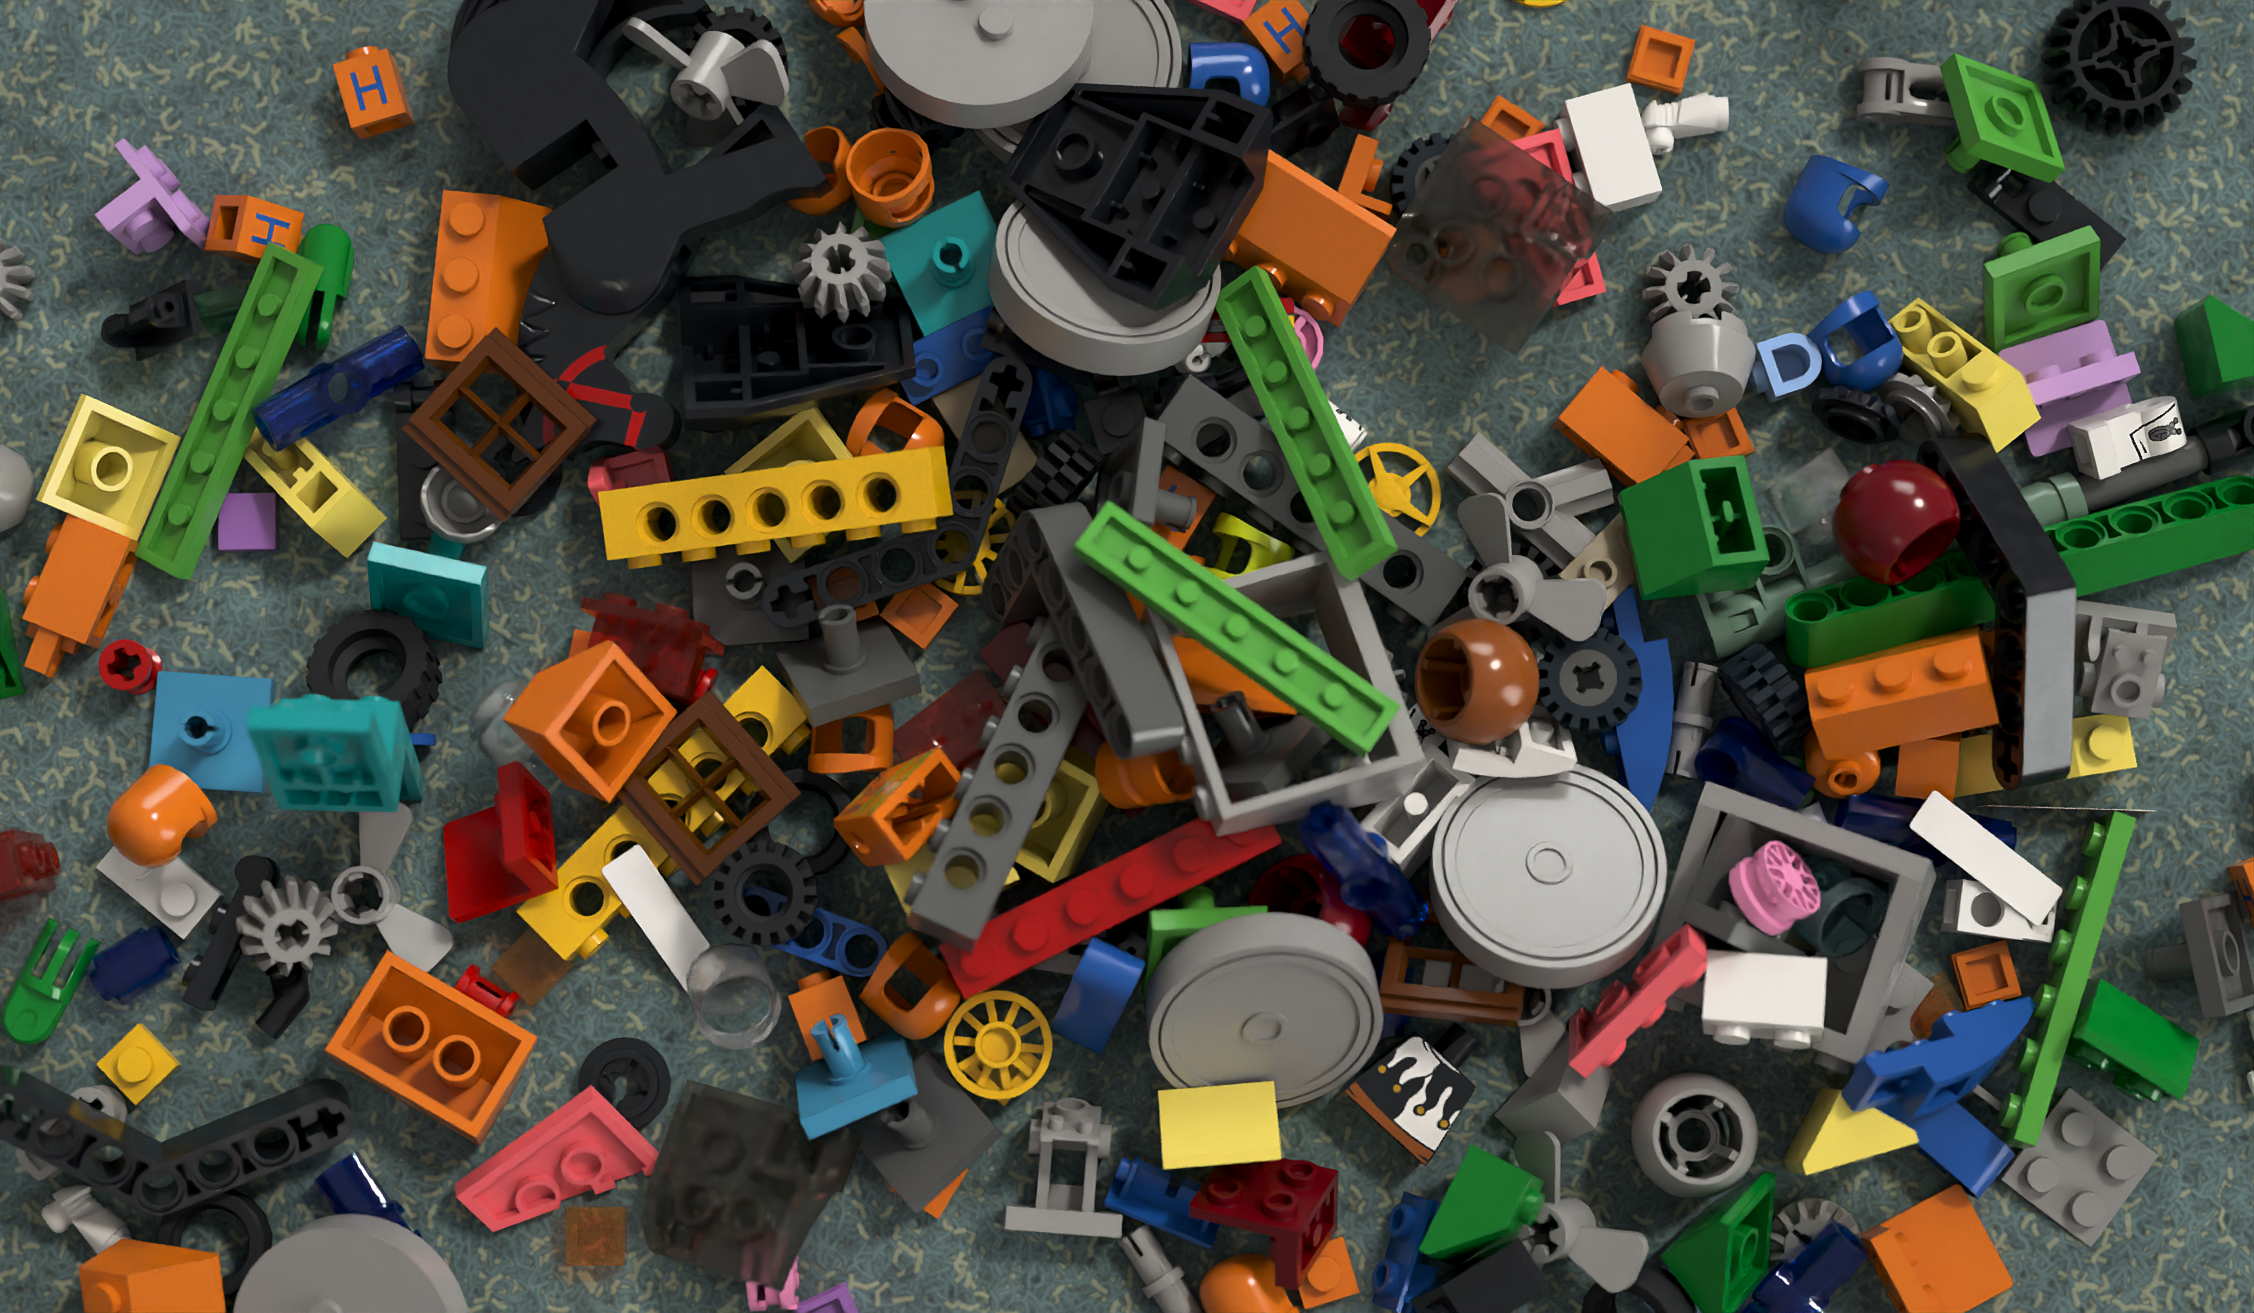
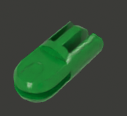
(333, 250)
(36, 1001)

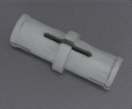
(1691, 718)
(1158, 1272)

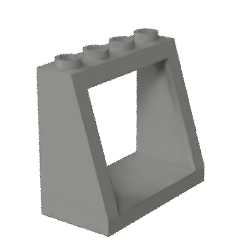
(1353, 640)
(1908, 872)

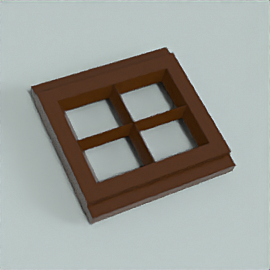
(465, 462)
(742, 754)
(1448, 1001)

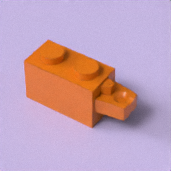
(1623, 430)
(75, 591)

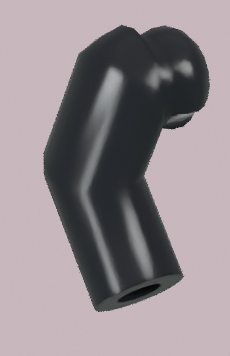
(290, 998)

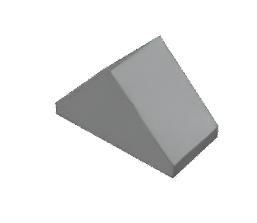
(1557, 1099)

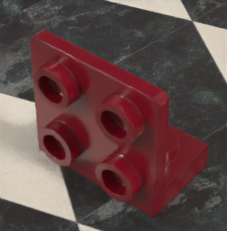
(1279, 1199)

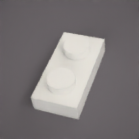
(169, 892)

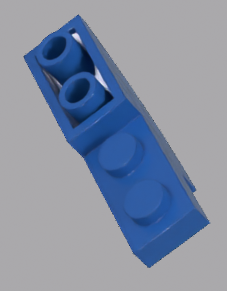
(1645, 737)
(1944, 1066)

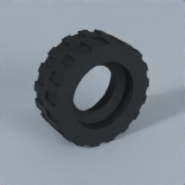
(1360, 86)
(373, 633)

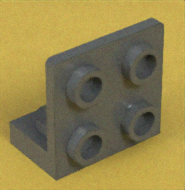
(1711, 900)

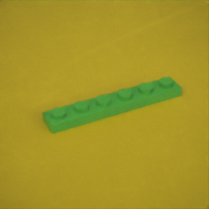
(224, 416)
(1304, 424)
(1236, 629)
(2059, 1001)

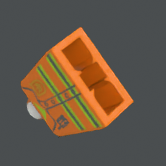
(887, 823)

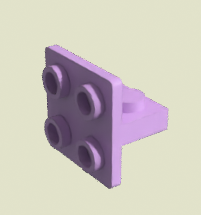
(149, 208)
(2069, 380)

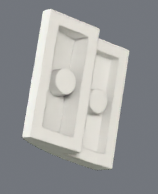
(1532, 751)

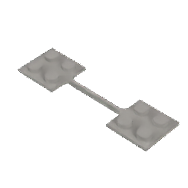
(2082, 1157)

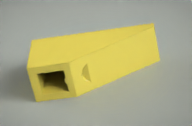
(1981, 386)

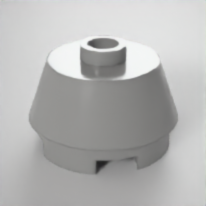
(1699, 363)

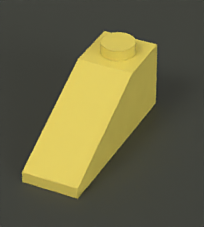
(316, 491)
(2098, 747)

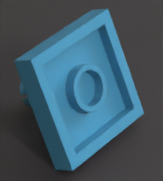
(204, 730)
(852, 1077)

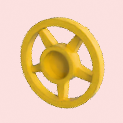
(1393, 491)

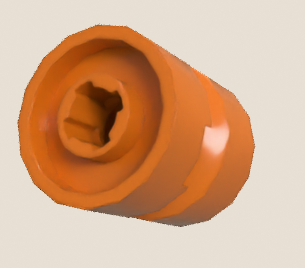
(1143, 779)

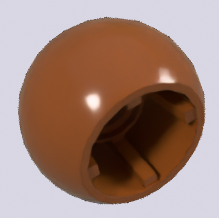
(1476, 681)

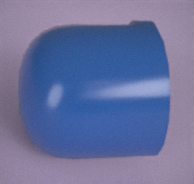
(1230, 60)
(1813, 204)
(1872, 335)

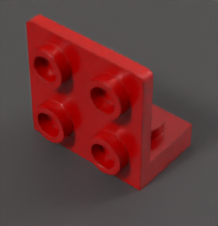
(502, 850)

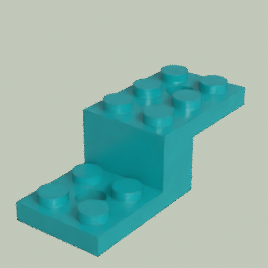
(336, 753)

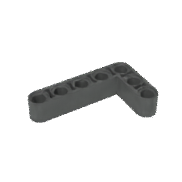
(1096, 623)

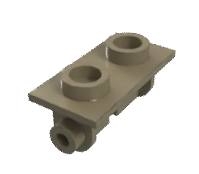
(1605, 559)

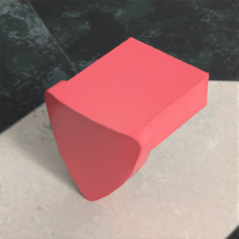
(629, 471)

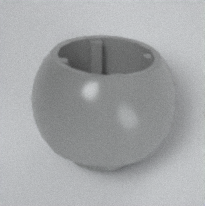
(1672, 1174)

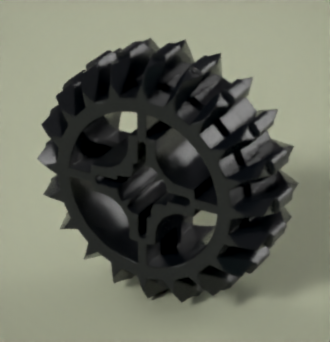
(2123, 84)

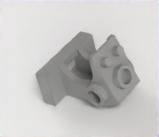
(2124, 669)
(1064, 1207)

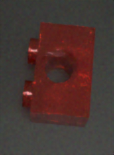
(26, 865)

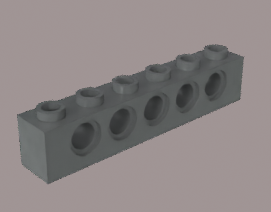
(1192, 404)
(961, 914)

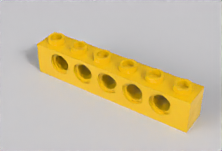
(633, 513)
(556, 913)

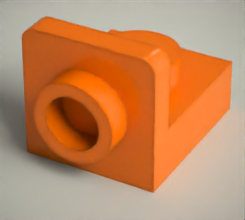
(1362, 174)

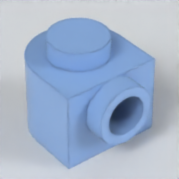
(1784, 366)

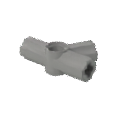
(1558, 497)

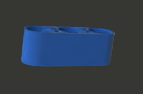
(837, 936)
(1097, 995)
(1956, 1144)

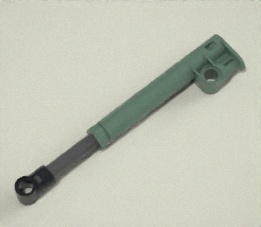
(1756, 614)

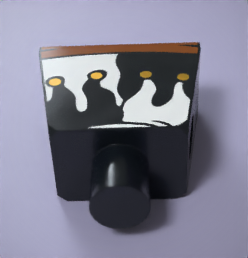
(1417, 1089)

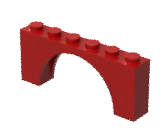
(1102, 900)

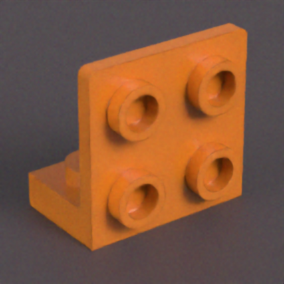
(1936, 1256)

